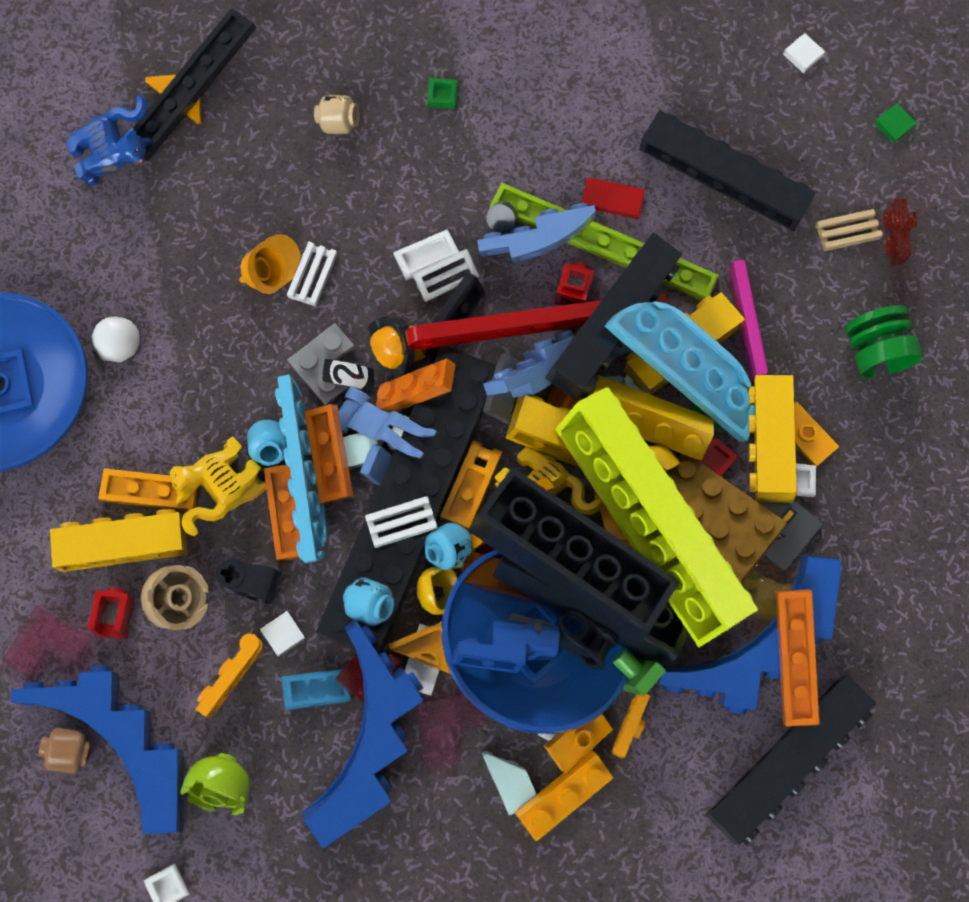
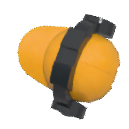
(391, 345)

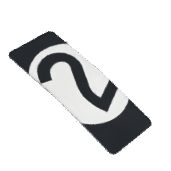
(348, 374)

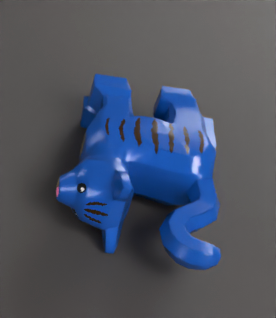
(106, 147)

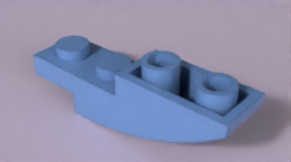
(552, 231)
(531, 373)

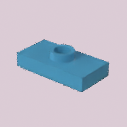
(313, 690)

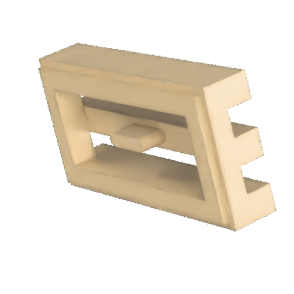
(871, 224)

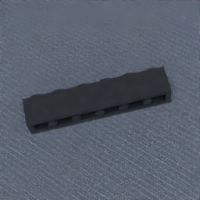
(726, 170)
(594, 342)
(789, 761)

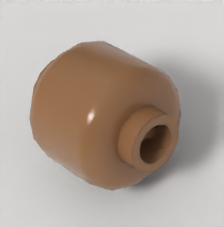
(64, 750)

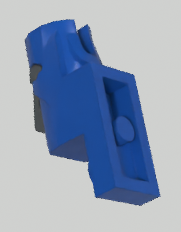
(509, 645)

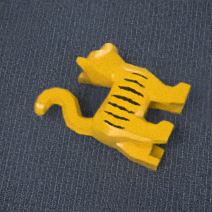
(547, 467)
(221, 483)

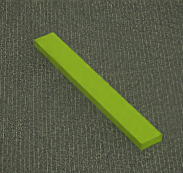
(608, 243)

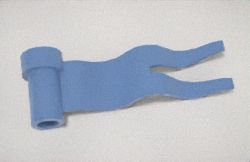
(375, 423)

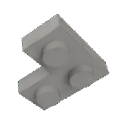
(310, 362)

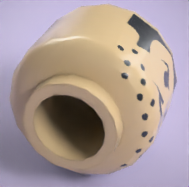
(337, 114)

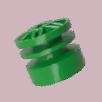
(883, 339)

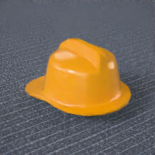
(271, 262)

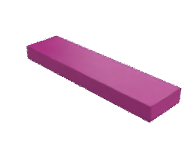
(750, 329)

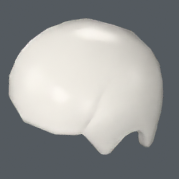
(115, 339)

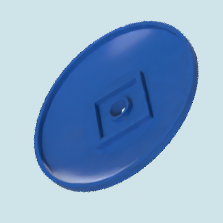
(42, 377)
(544, 693)

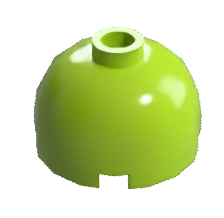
(215, 780)

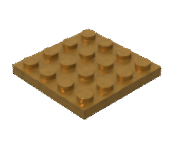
(734, 520)

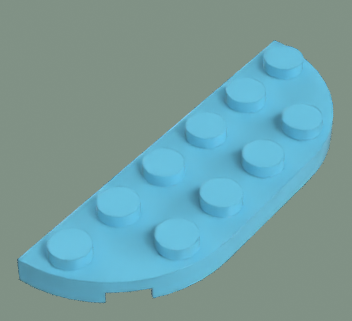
(688, 361)
(309, 512)

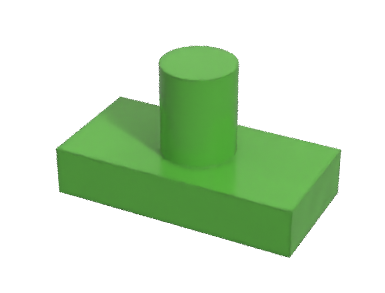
(640, 673)

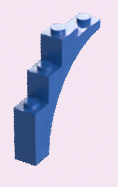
(739, 673)
(154, 772)
(357, 789)

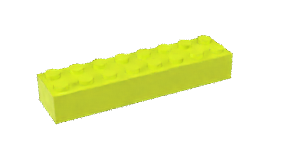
(654, 515)

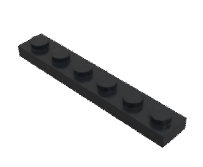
(194, 79)

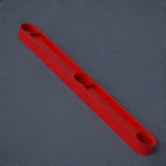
(502, 325)

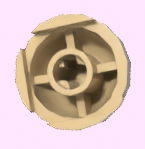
(175, 597)

